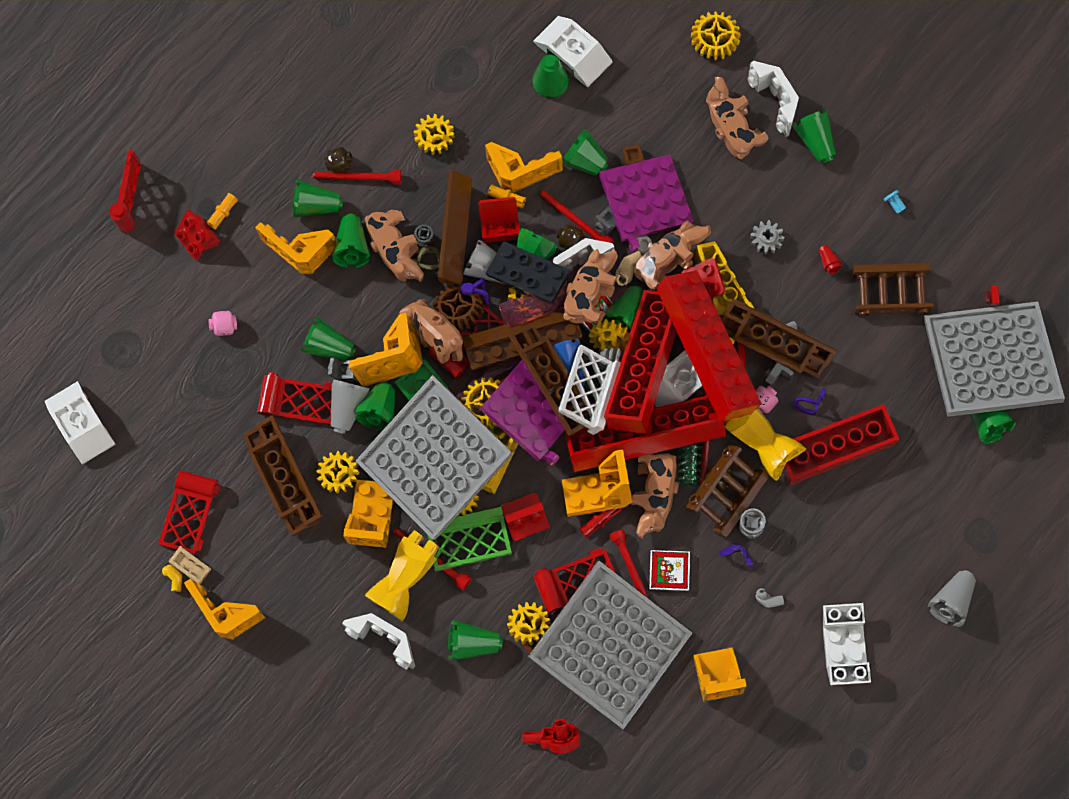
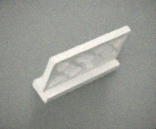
(601, 398)

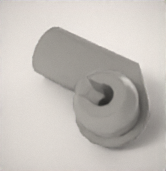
(768, 601)

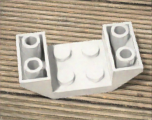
(575, 49)
(766, 75)
(580, 252)
(678, 382)
(79, 423)
(360, 626)
(845, 644)

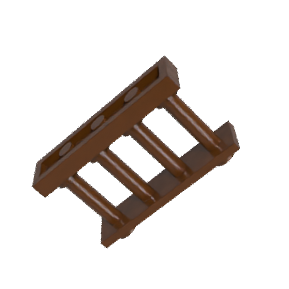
(900, 272)
(744, 495)

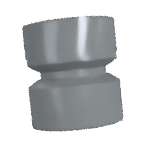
(752, 523)

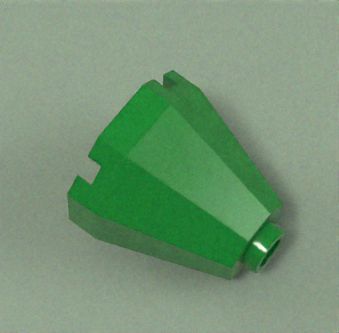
(586, 155)
(536, 244)
(377, 407)

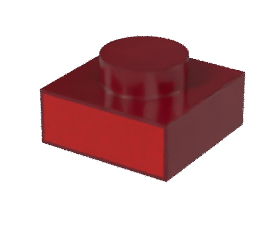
(992, 296)

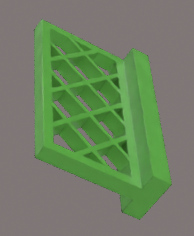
(469, 522)

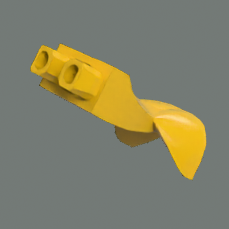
(772, 447)
(407, 568)

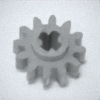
(762, 242)

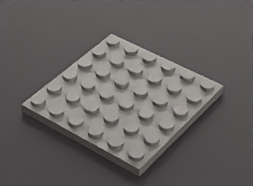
(993, 359)
(434, 457)
(610, 645)

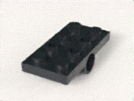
(528, 273)

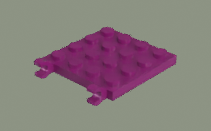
(645, 198)
(525, 414)

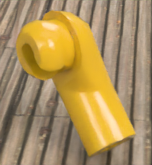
(175, 575)

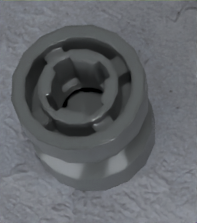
(424, 240)

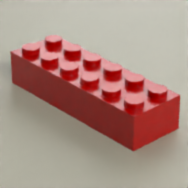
(841, 444)

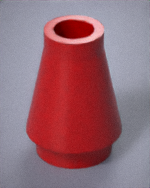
(830, 261)

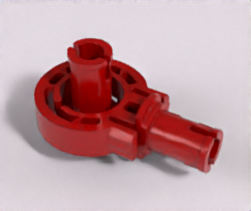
(555, 737)

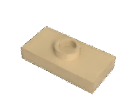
(189, 565)

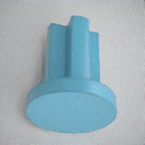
(895, 202)

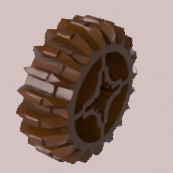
(463, 312)

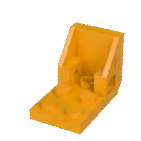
(512, 172)
(312, 249)
(392, 361)
(599, 491)
(370, 516)
(238, 616)
(718, 674)

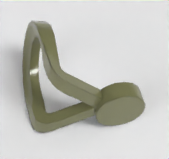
(425, 250)

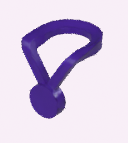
(468, 289)
(817, 403)
(733, 548)

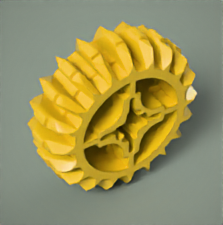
(730, 33)
(475, 404)

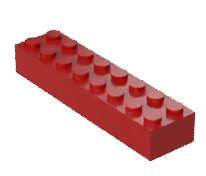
(708, 346)
(641, 367)
(668, 429)

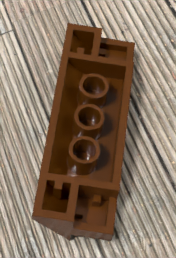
(455, 229)
(776, 339)
(495, 347)
(548, 373)
(282, 476)

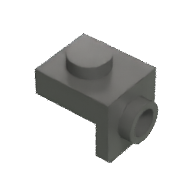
(604, 222)
(340, 370)
(772, 375)

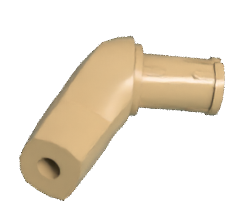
(626, 268)

